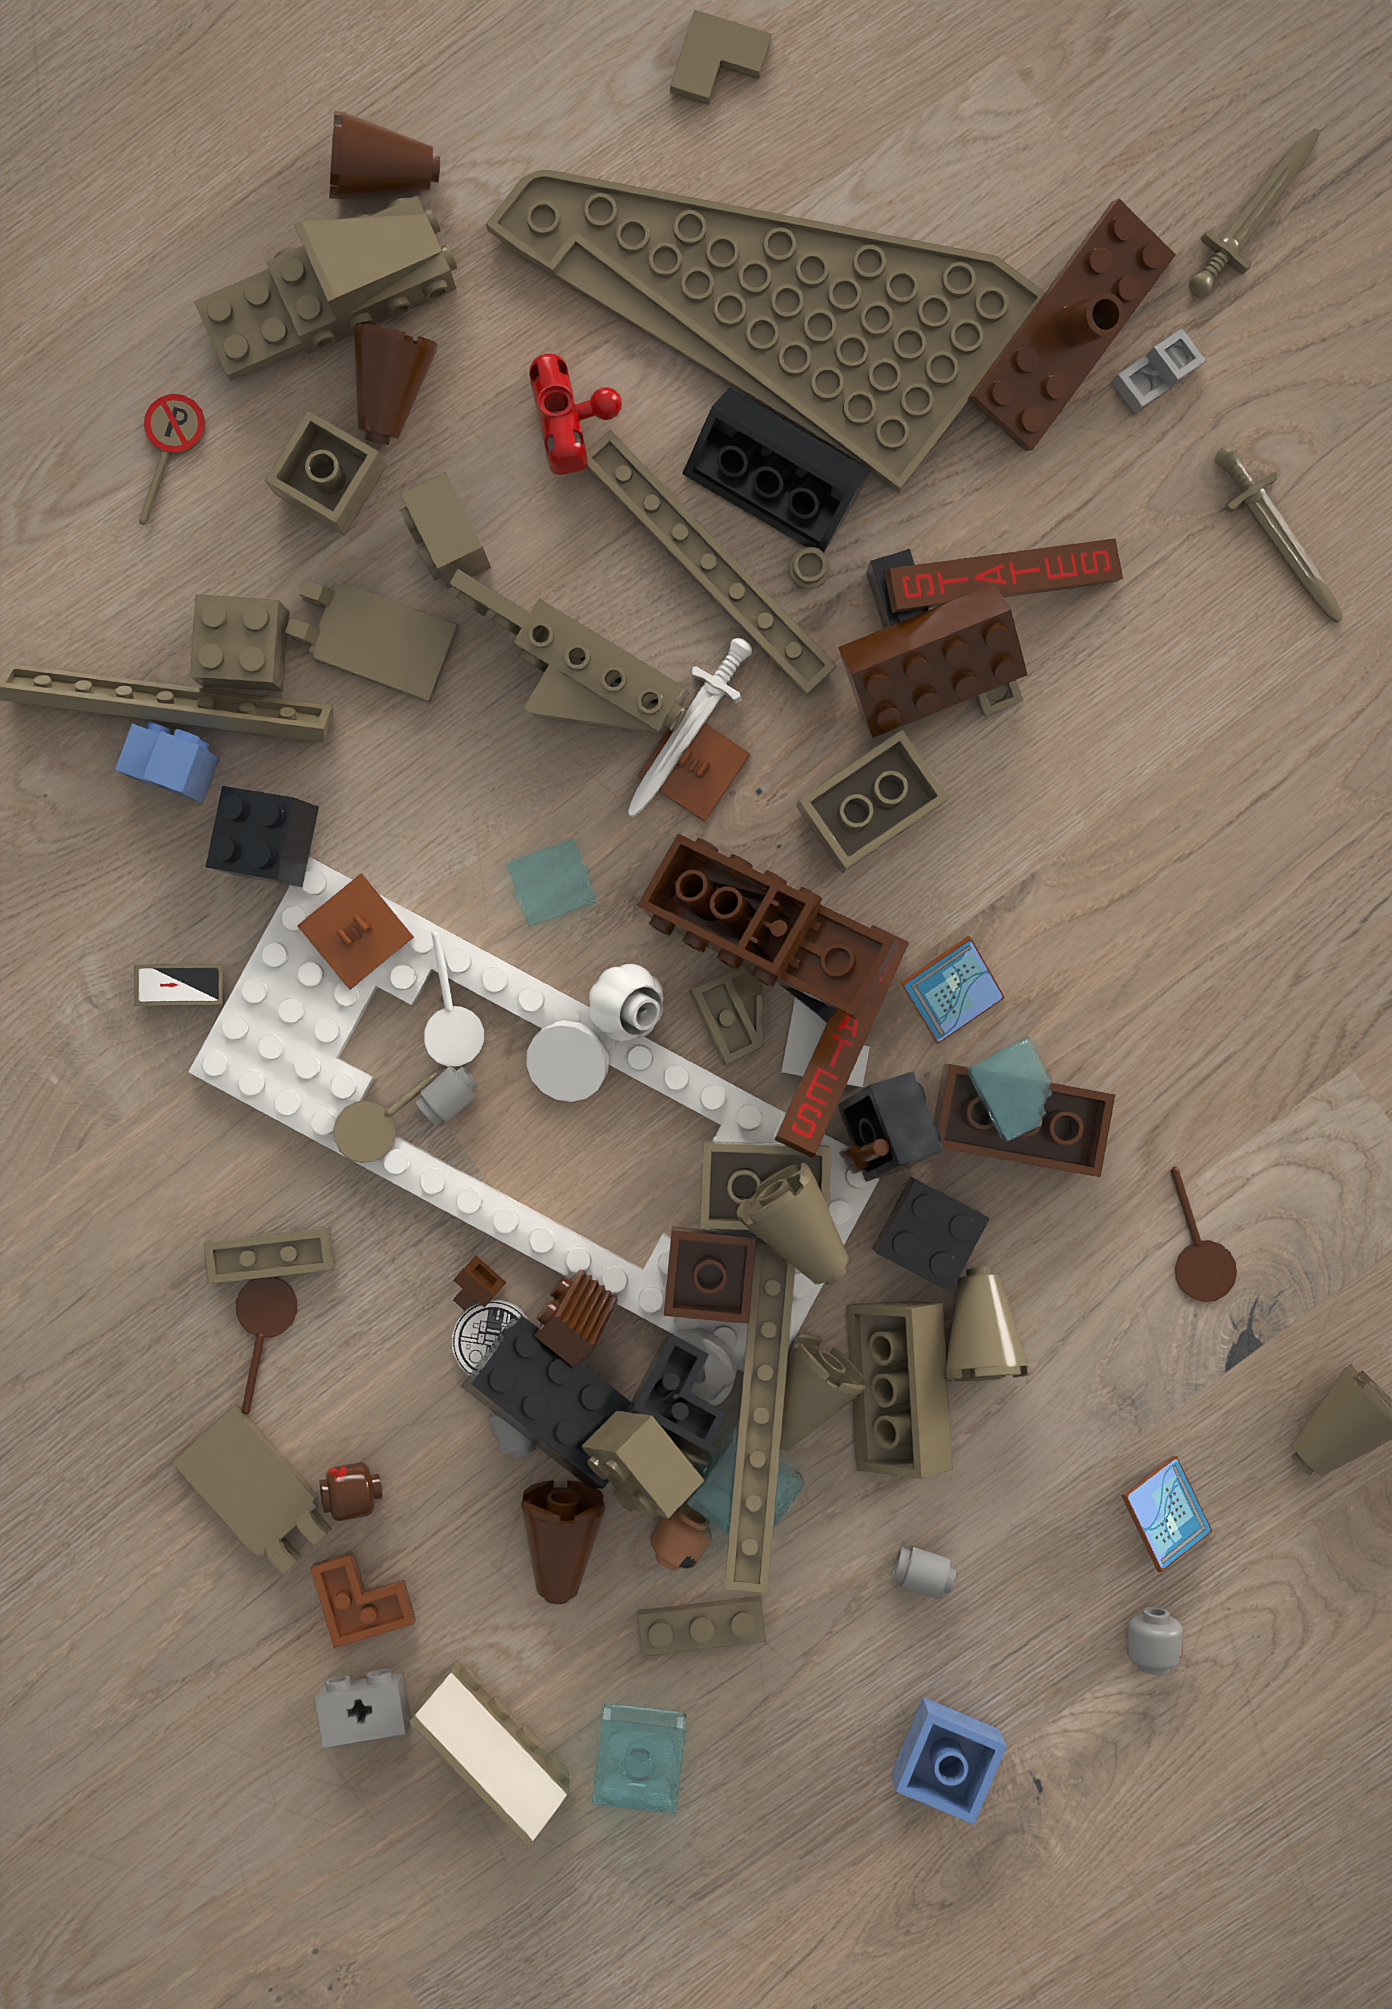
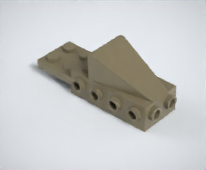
(318, 292)
(574, 688)

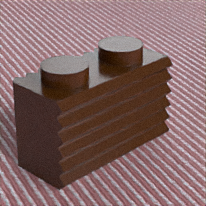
(575, 1317)

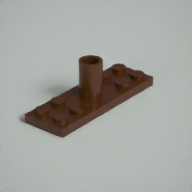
(1072, 325)

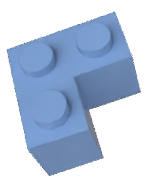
(168, 761)

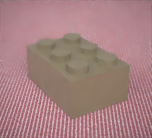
(872, 801)
(737, 1168)

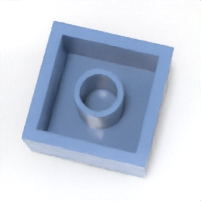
(948, 1760)

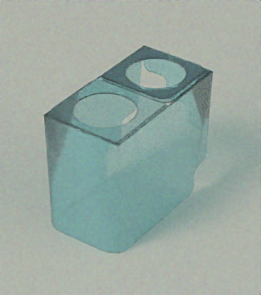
(1012, 1088)

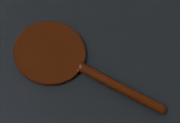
(1204, 1267)
(265, 1310)

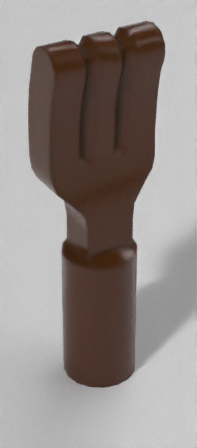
(858, 1157)

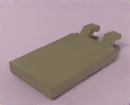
(376, 638)
(252, 1488)

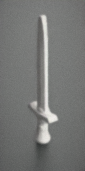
(695, 717)

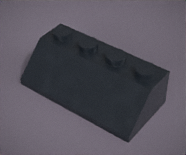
(774, 471)

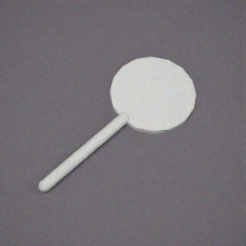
(453, 1033)

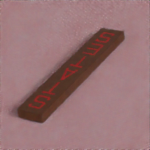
(1012, 572)
(832, 1066)

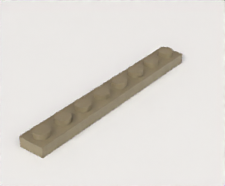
(708, 563)
(165, 702)
(760, 1423)

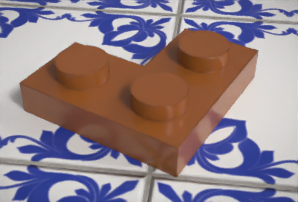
(358, 1613)

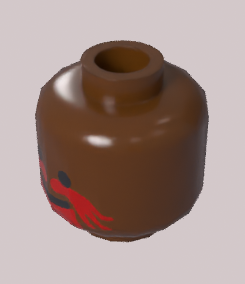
(350, 1491)

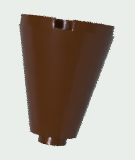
(377, 160)
(388, 378)
(561, 1535)

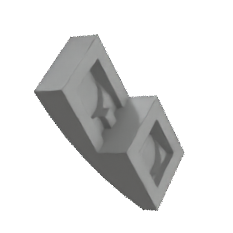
(1158, 371)

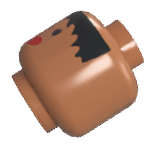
(681, 1538)

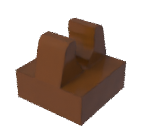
(477, 1284)

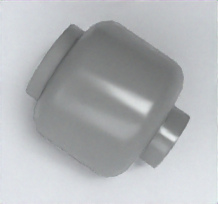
(1155, 1641)

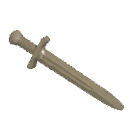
(1228, 247)
(1277, 530)

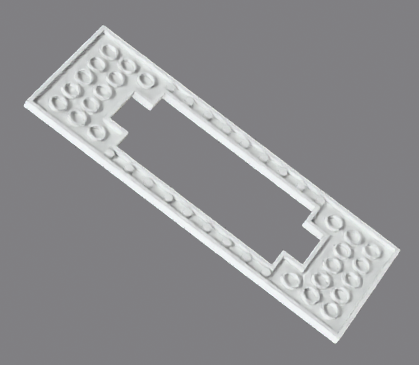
(295, 1015)

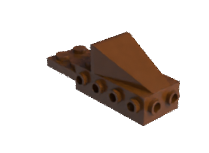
(765, 926)

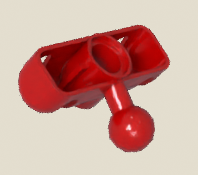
(555, 393)

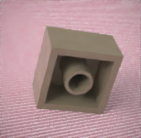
(326, 472)
(440, 520)
(239, 642)
(641, 1464)

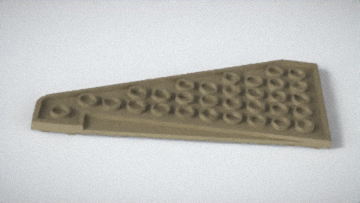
(817, 320)

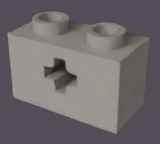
(347, 1723)

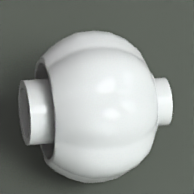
(626, 1002)

